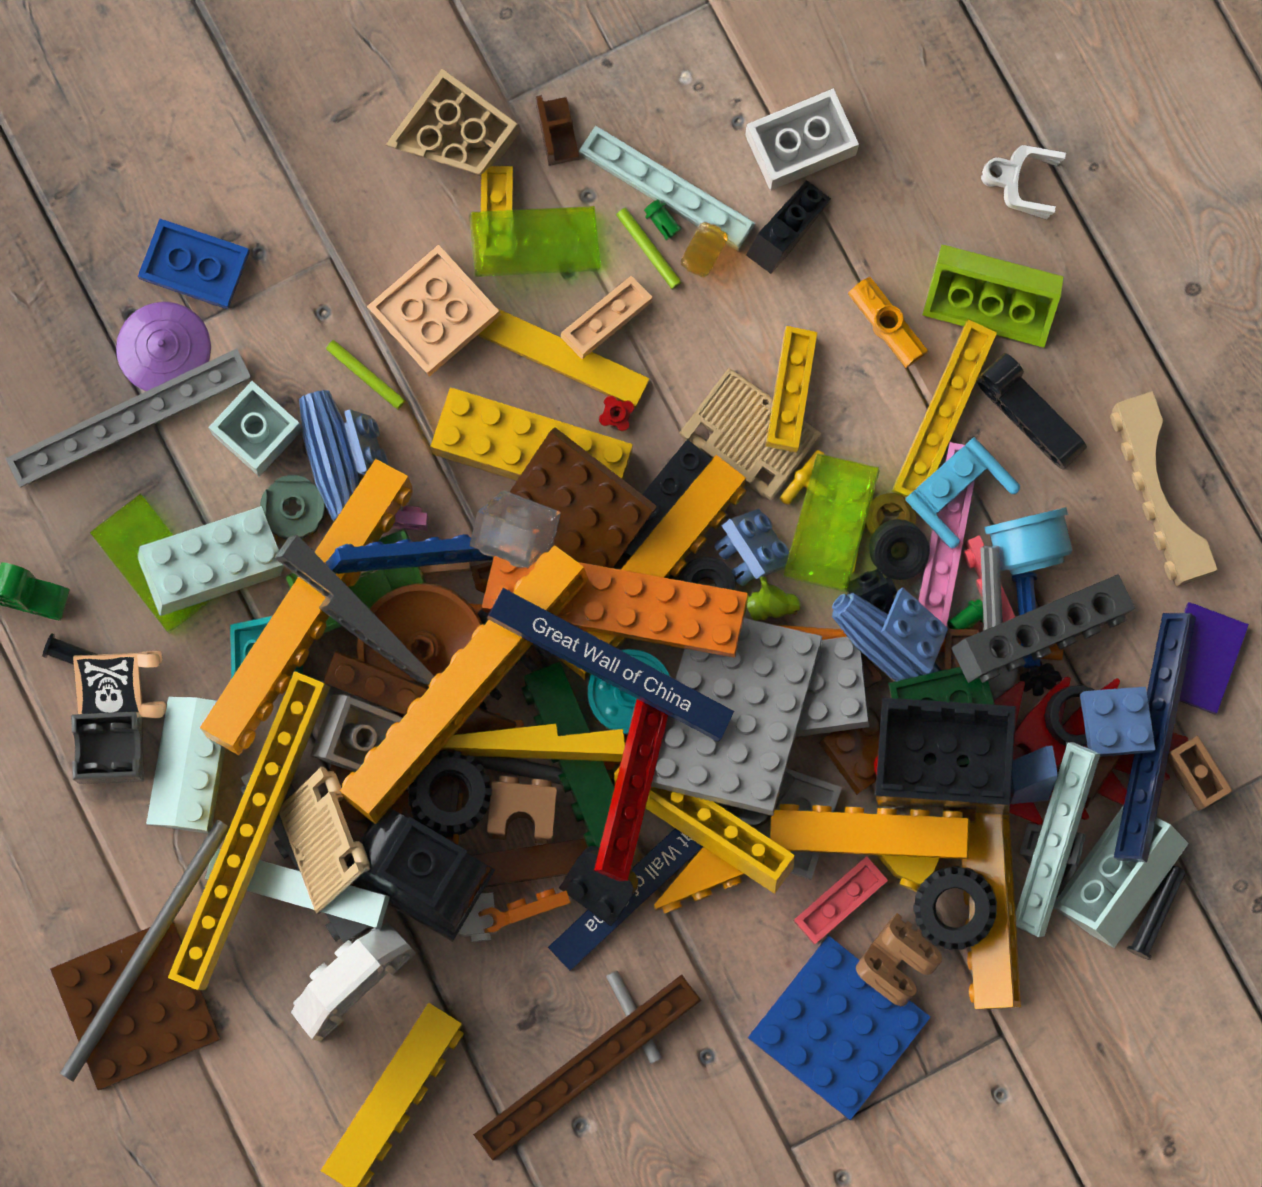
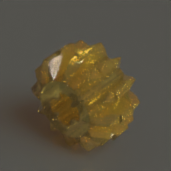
(704, 249)

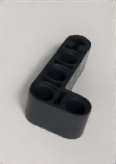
(1030, 412)

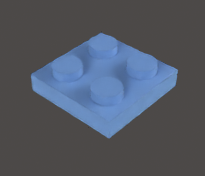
(1117, 721)

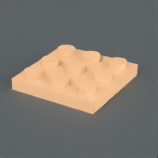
(434, 310)

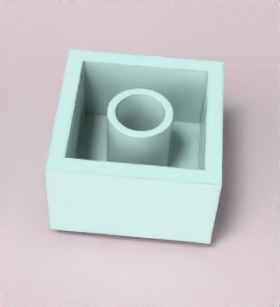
(255, 428)

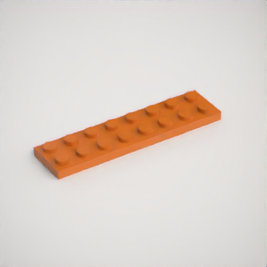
(643, 607)

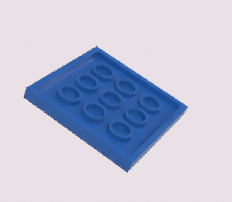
(837, 1029)

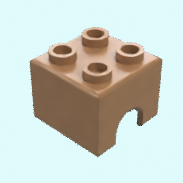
(516, 800)

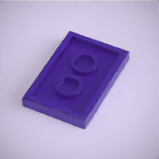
(1211, 657)

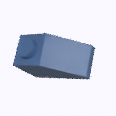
(1033, 776)

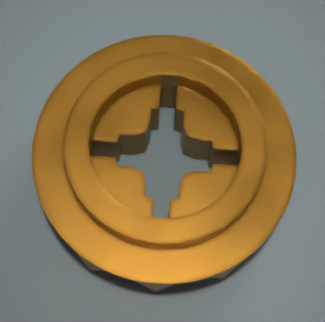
(891, 503)

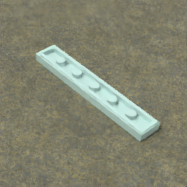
(664, 185)
(1056, 839)
(289, 886)

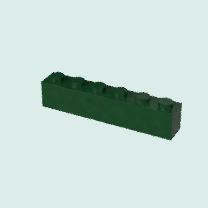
(585, 779)

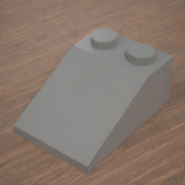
(351, 732)

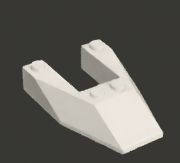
(348, 979)

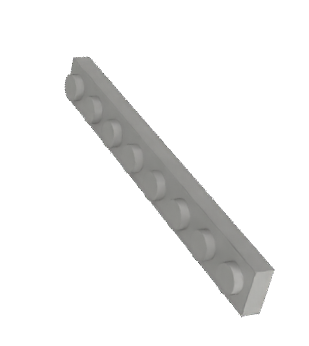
(128, 418)

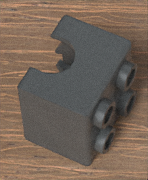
(108, 747)

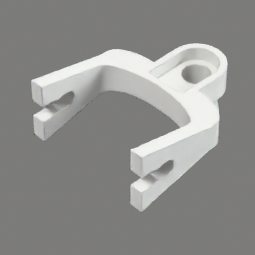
(1008, 175)

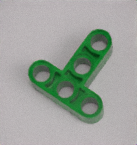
(28, 594)

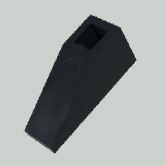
(787, 227)

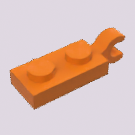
(521, 910)

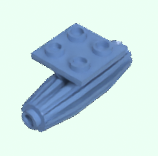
(337, 448)
(898, 643)

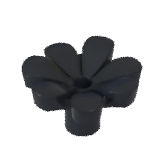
(1040, 677)

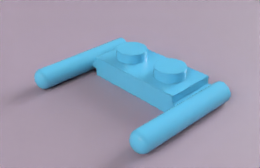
(951, 480)

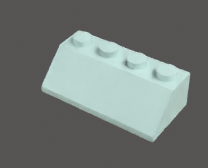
(186, 769)
(1110, 893)

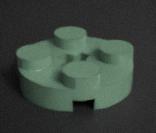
(306, 495)

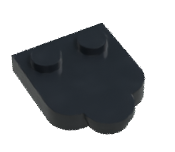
(595, 891)

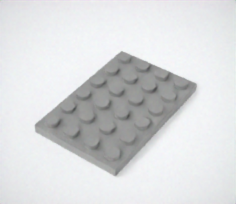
(767, 693)

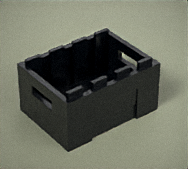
(948, 731)

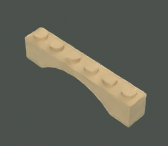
(1185, 551)

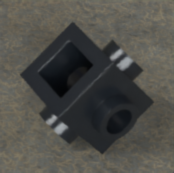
(874, 589)

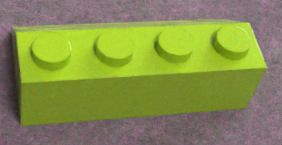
(993, 293)

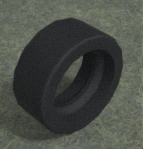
(1052, 717)

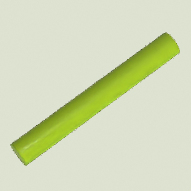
(648, 248)
(365, 374)

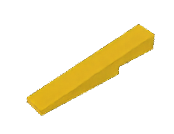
(540, 743)

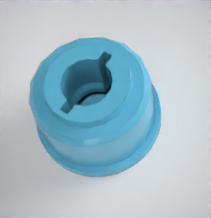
(1032, 541)

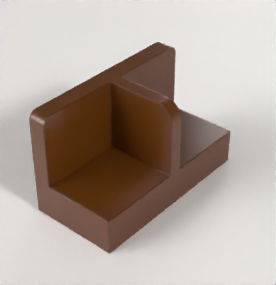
(557, 130)

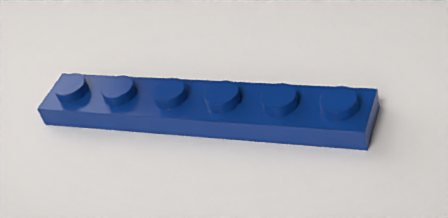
(404, 554)

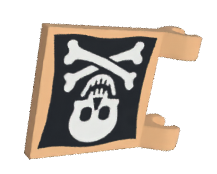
(114, 683)

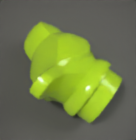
(771, 602)

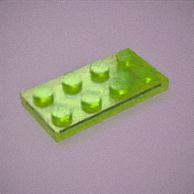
(534, 241)
(831, 522)
(121, 538)

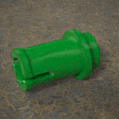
(662, 219)
(968, 617)

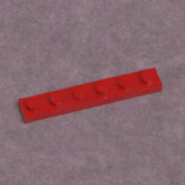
(631, 792)

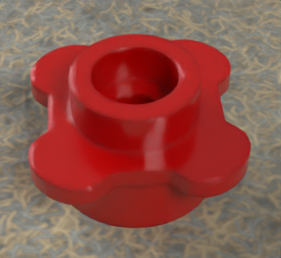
(620, 421)

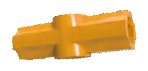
(900, 338)

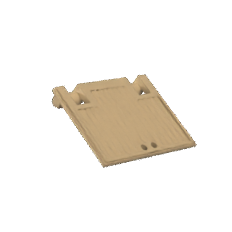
(740, 433)
(322, 839)

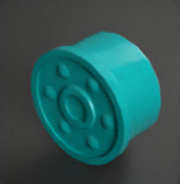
(612, 705)

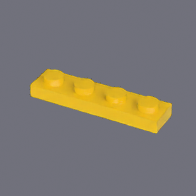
(791, 389)

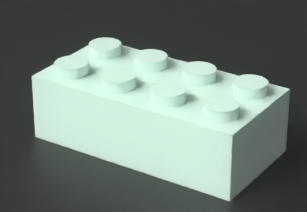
(210, 561)

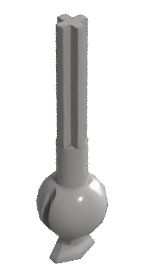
(993, 611)

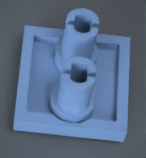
(757, 545)

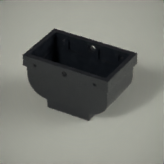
(422, 873)

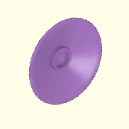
(161, 344)

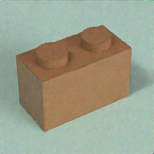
(1198, 773)

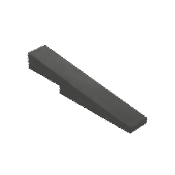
(348, 609)

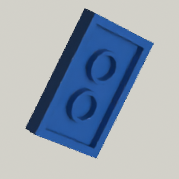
(193, 264)

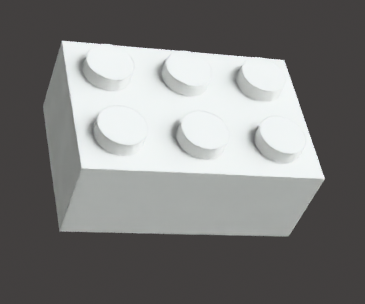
(801, 139)

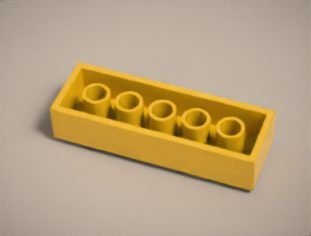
(506, 437)

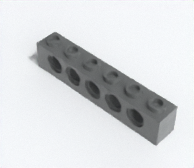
(1107, 596)

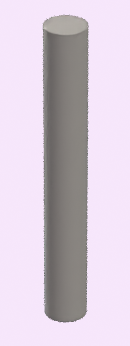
(628, 1007)

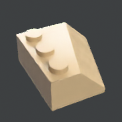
(455, 127)

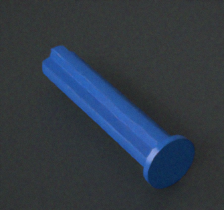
(1026, 602)

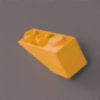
(697, 879)

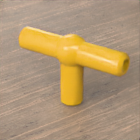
(800, 480)

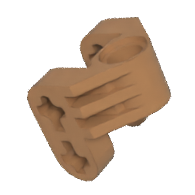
(892, 945)

